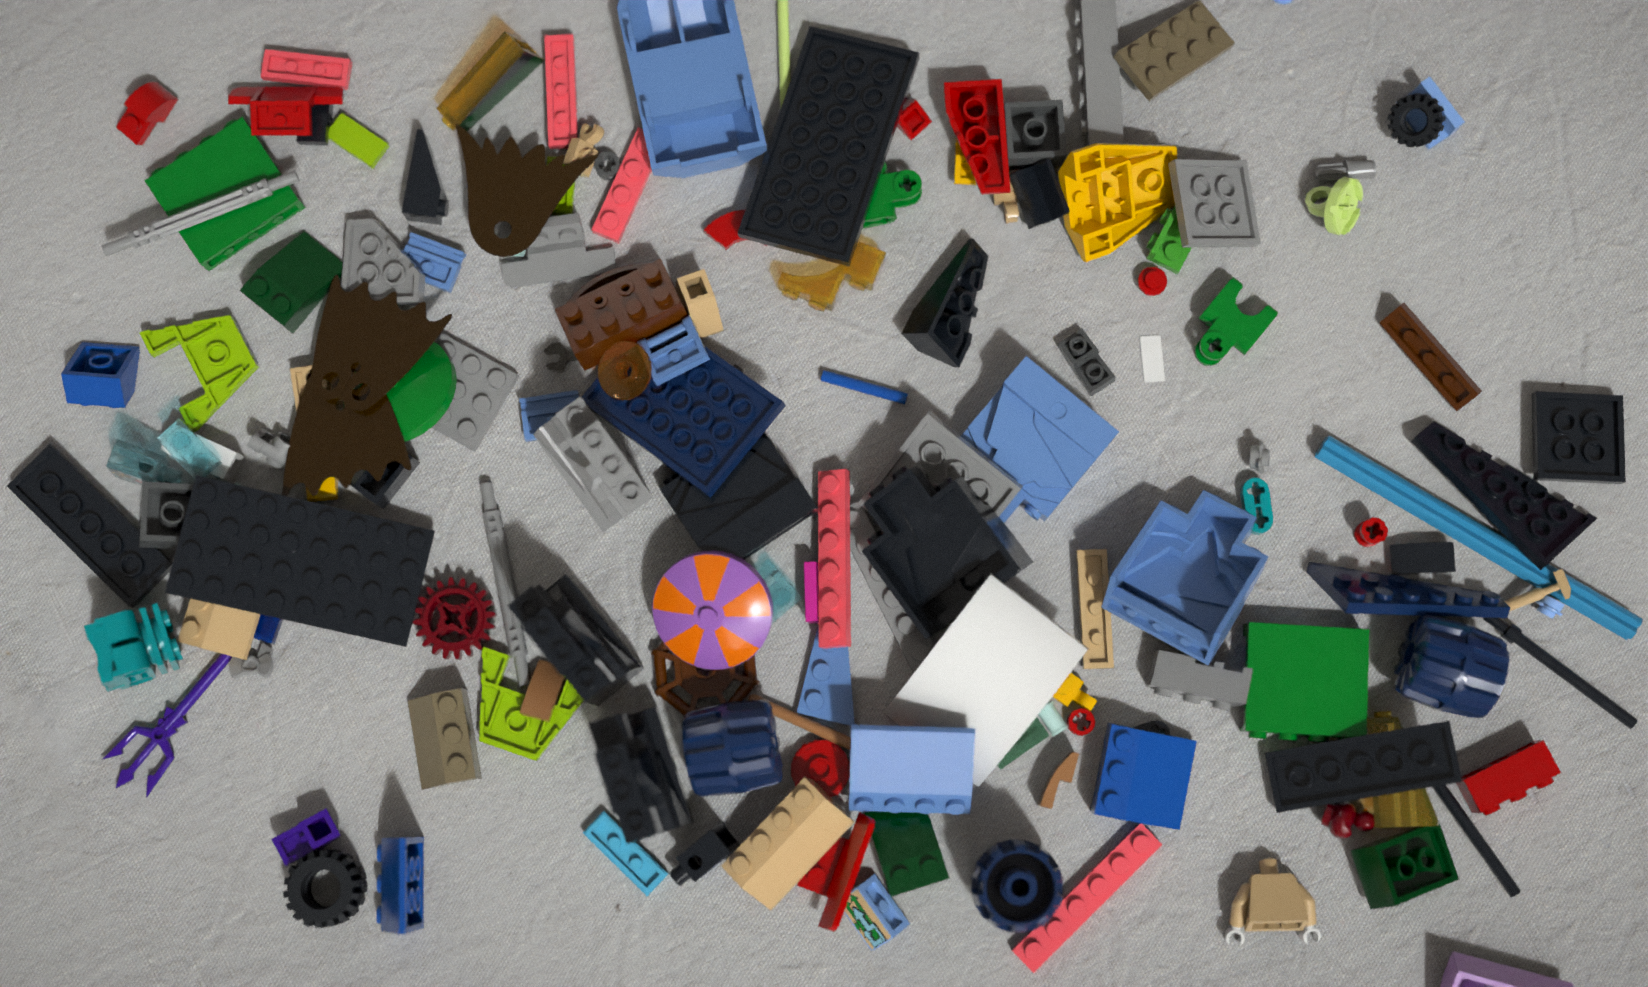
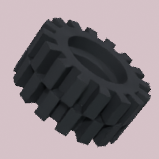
(1398, 120)

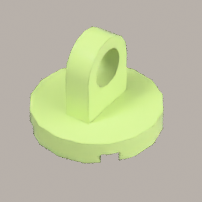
(1340, 208)

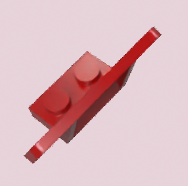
(284, 109)
(837, 871)

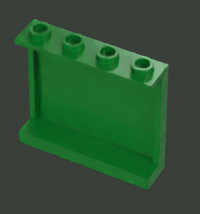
(214, 169)
(1306, 681)

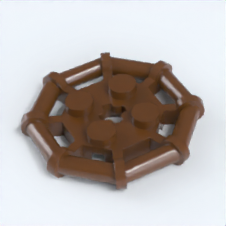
(697, 684)

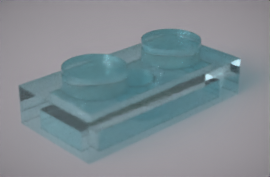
(188, 449)

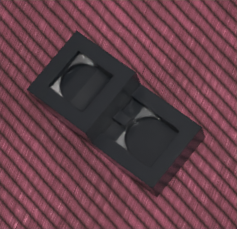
(320, 126)
(1422, 558)

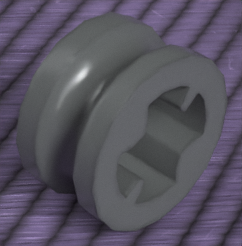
(600, 161)

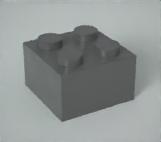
(1035, 133)
(162, 513)

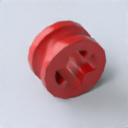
(1088, 717)

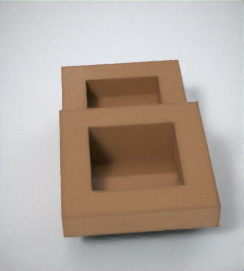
(542, 692)
(1063, 772)

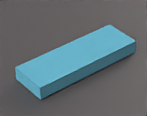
(629, 858)

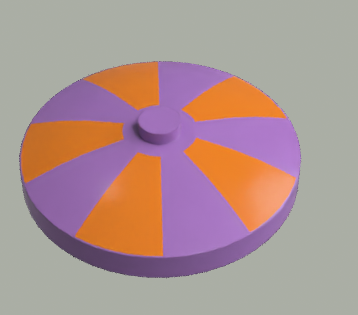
(712, 610)

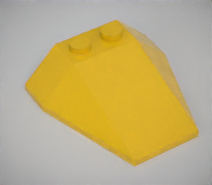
(1114, 193)

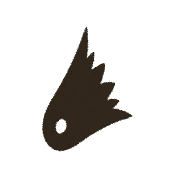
(513, 191)

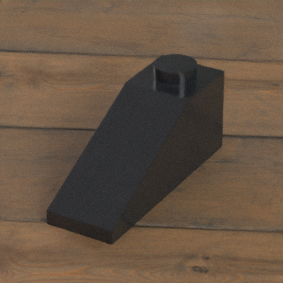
(424, 192)

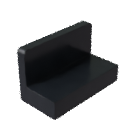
(1039, 194)

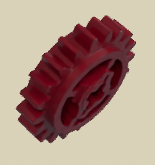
(444, 627)

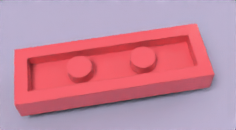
(306, 69)

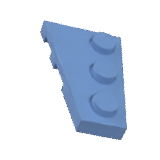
(828, 685)

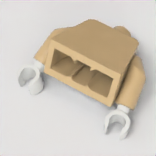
(1273, 904)

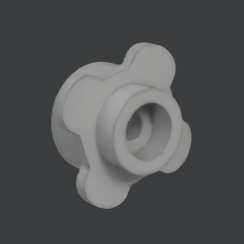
(1259, 457)

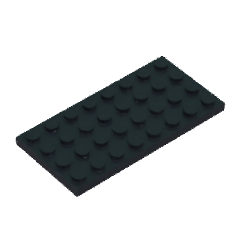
(829, 146)
(300, 561)

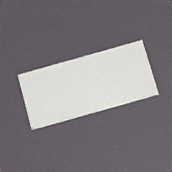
(1152, 358)

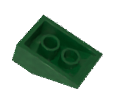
(293, 281)
(907, 850)
(1404, 866)

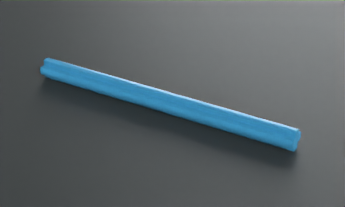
(1474, 535)

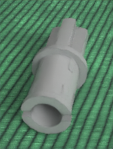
(1353, 170)

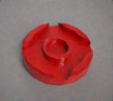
(824, 764)

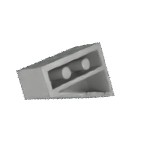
(1197, 681)

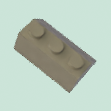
(444, 738)

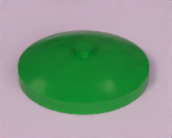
(423, 393)

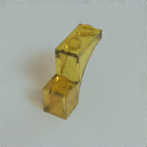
(824, 289)

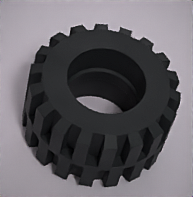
(300, 893)

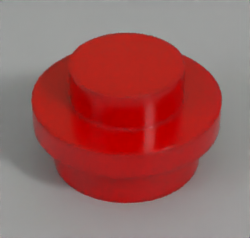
(1152, 281)

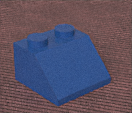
(101, 375)

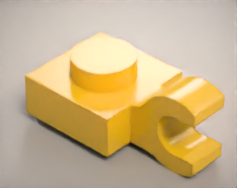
(1071, 691)

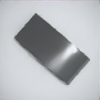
(1086, 362)

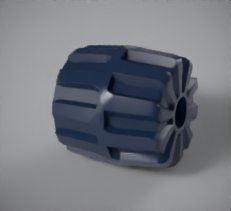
(1451, 666)
(731, 748)
(993, 881)

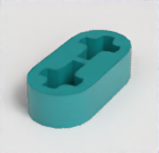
(1263, 500)

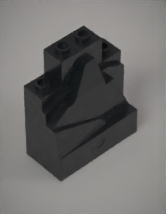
(748, 509)
(937, 546)
(576, 639)
(640, 774)

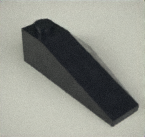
(944, 314)

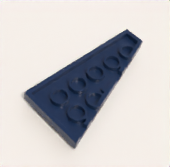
(1393, 595)

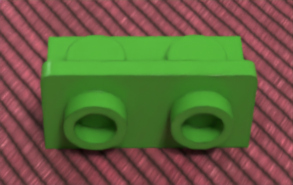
(1166, 246)

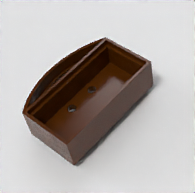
(618, 307)

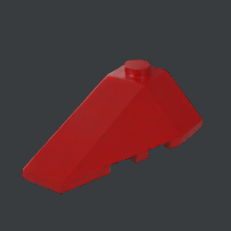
(979, 125)

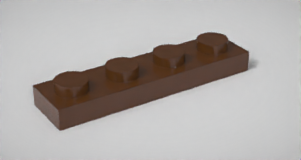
(1430, 357)

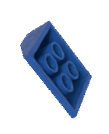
(1143, 776)
(401, 884)

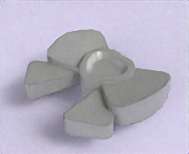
(261, 665)

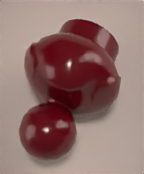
(1342, 816)

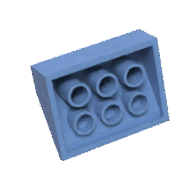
(911, 769)

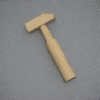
(1539, 593)

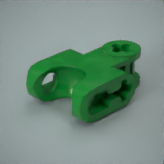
(892, 195)
(1230, 326)

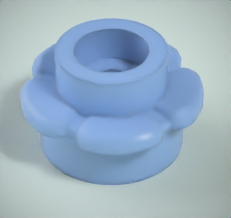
(1550, 606)

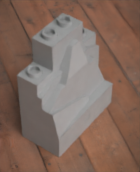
(592, 464)

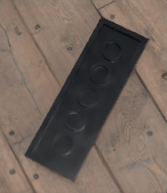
(90, 525)
(1363, 766)

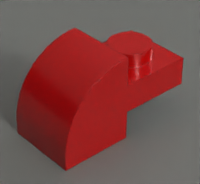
(146, 108)

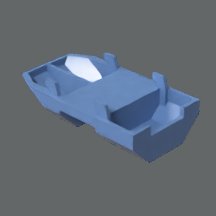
(691, 85)

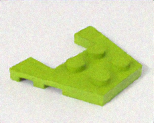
(217, 357)
(501, 718)

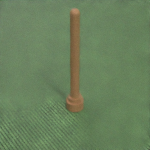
(807, 724)

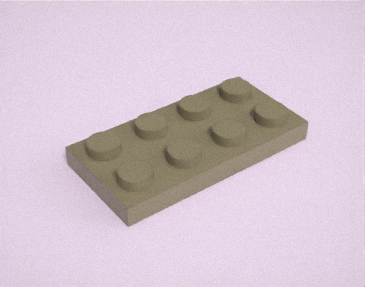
(1174, 50)

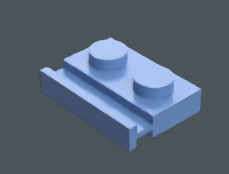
(435, 260)
(540, 410)

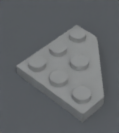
(378, 260)

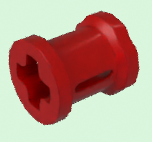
(1378, 528)

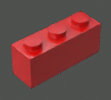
(1508, 777)

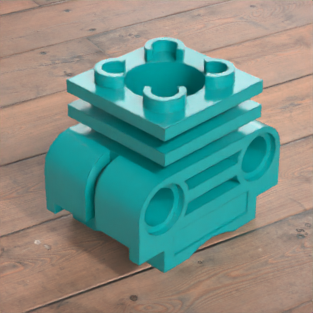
(131, 647)

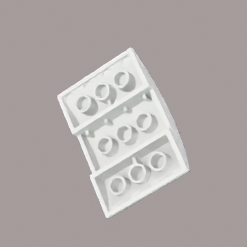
(989, 673)

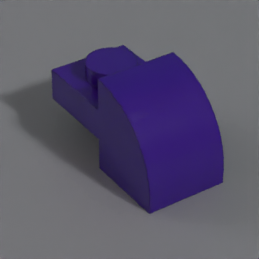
(306, 837)

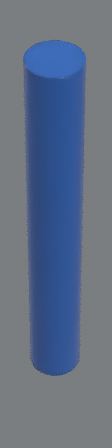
(864, 387)

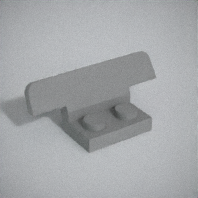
(559, 255)

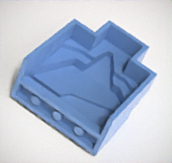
(1039, 438)
(1188, 575)

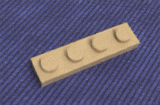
(1094, 620)

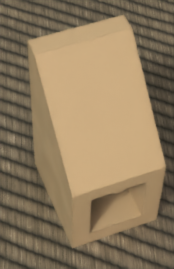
(700, 302)

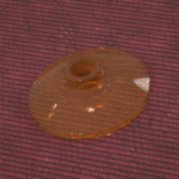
(614, 367)

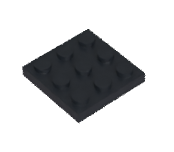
(1578, 437)

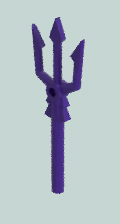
(165, 729)

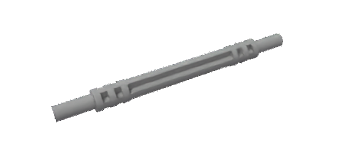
(200, 213)
(504, 583)

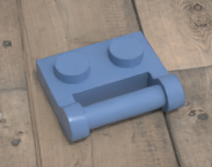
(677, 356)

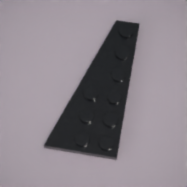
(1510, 500)

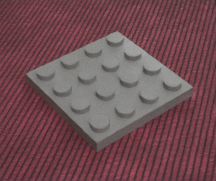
(946, 454)

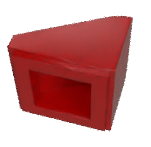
(912, 119)

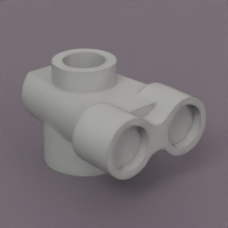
(273, 447)

